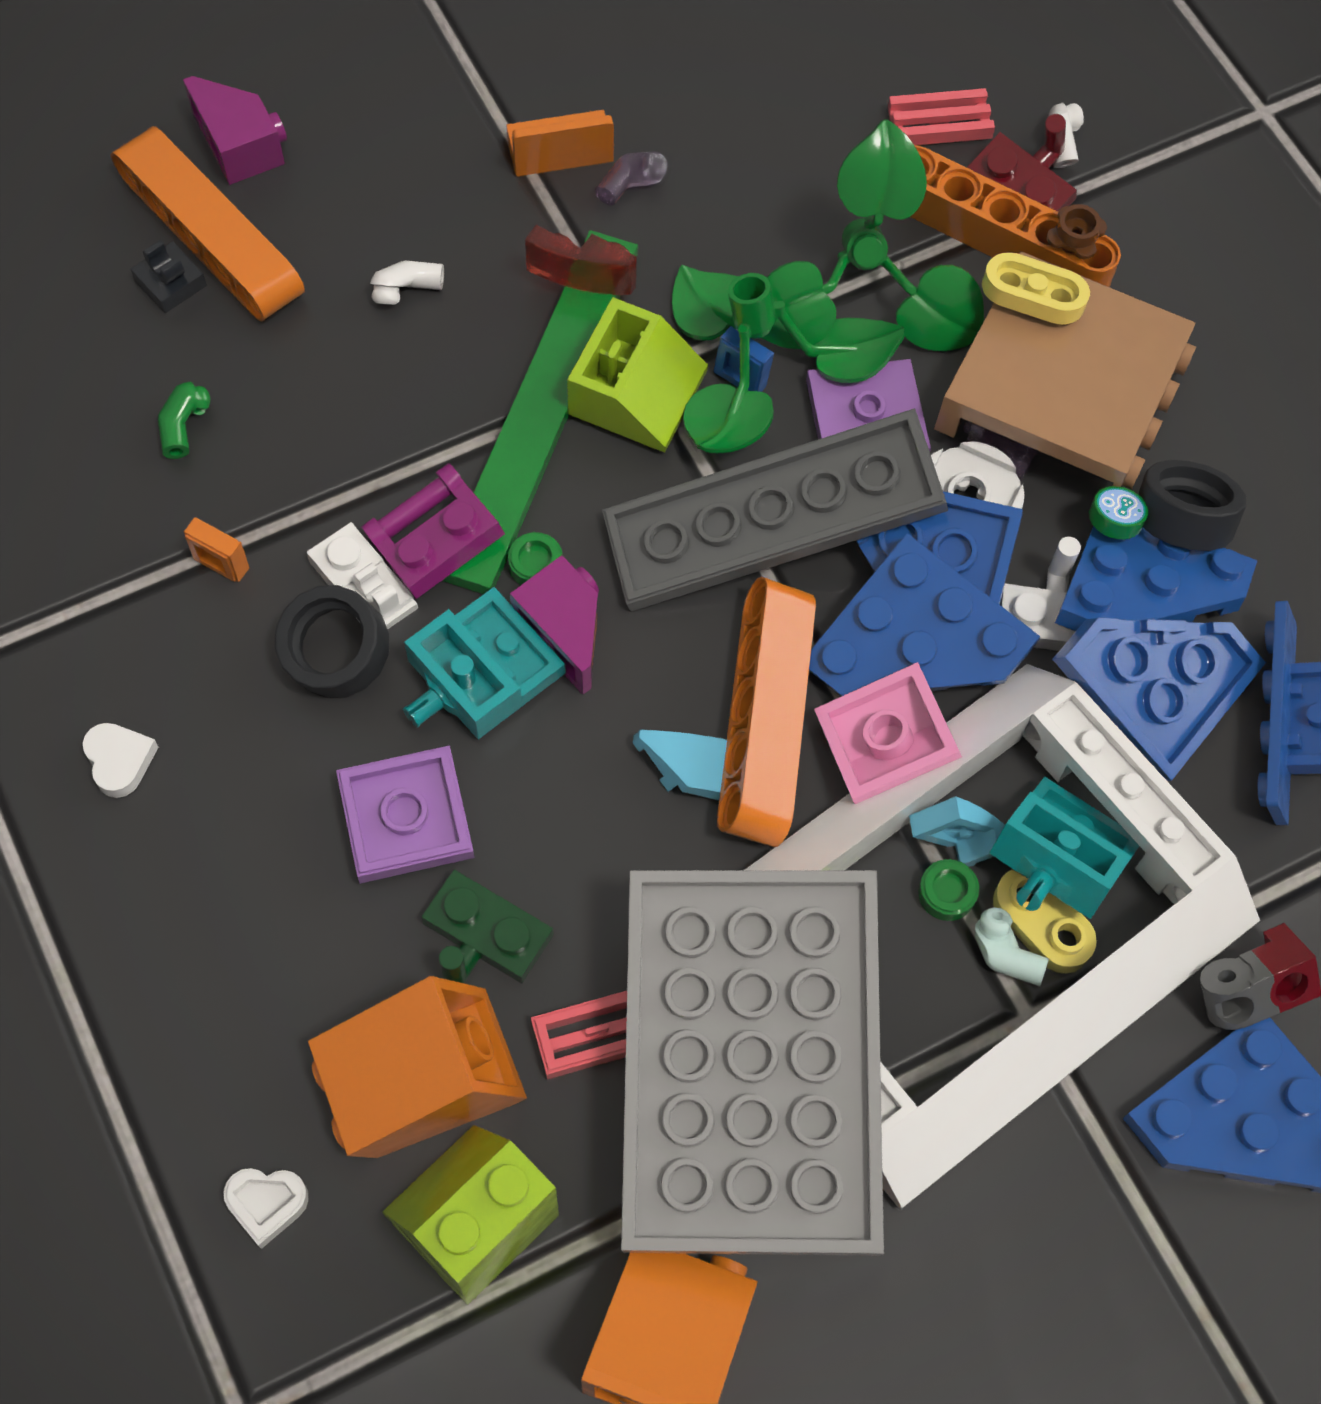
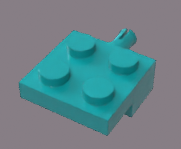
(480, 664)
(1063, 849)

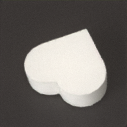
(118, 757)
(265, 1202)

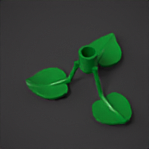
(881, 179)
(704, 308)

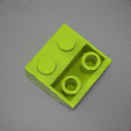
(635, 376)

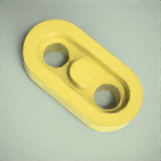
(1035, 288)
(1040, 928)

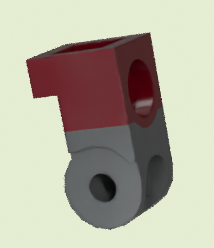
(1260, 981)

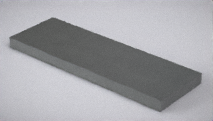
(774, 510)

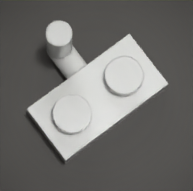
(1039, 606)

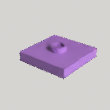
(850, 405)
(404, 814)

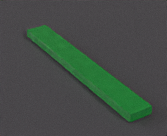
(533, 428)

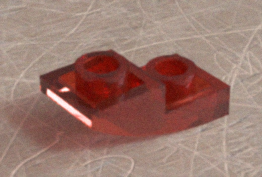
(593, 268)

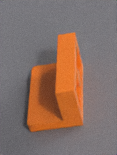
(561, 142)

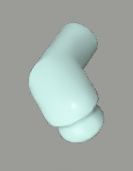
(1002, 951)

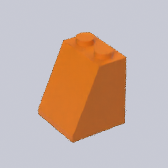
(414, 1067)
(669, 1330)

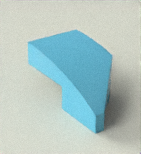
(685, 760)
(958, 825)

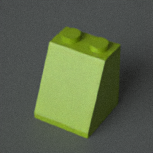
(475, 1210)

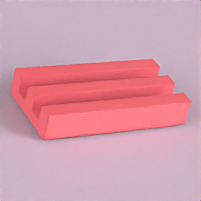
(939, 110)
(573, 1014)

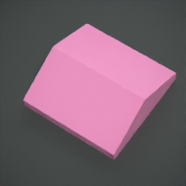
(887, 733)

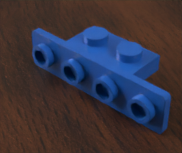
(1294, 726)

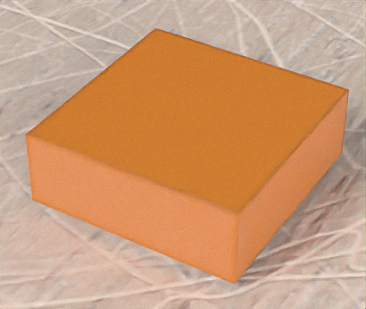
(216, 550)

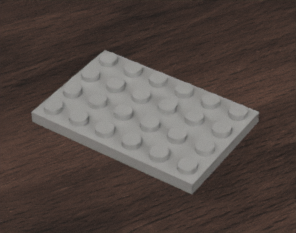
(753, 1064)

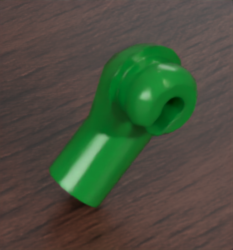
(174, 414)

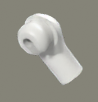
(1074, 119)
(405, 274)

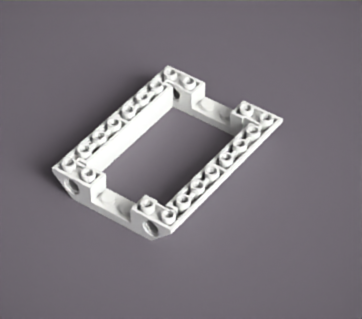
(1179, 859)

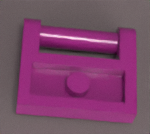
(440, 542)

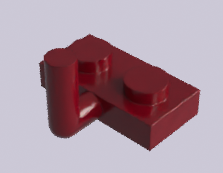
(1028, 174)

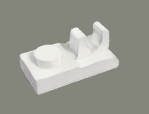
(354, 564)

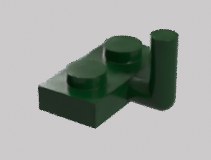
(485, 930)

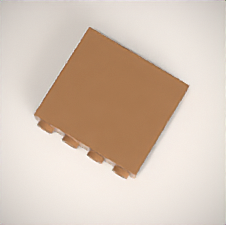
(1077, 386)

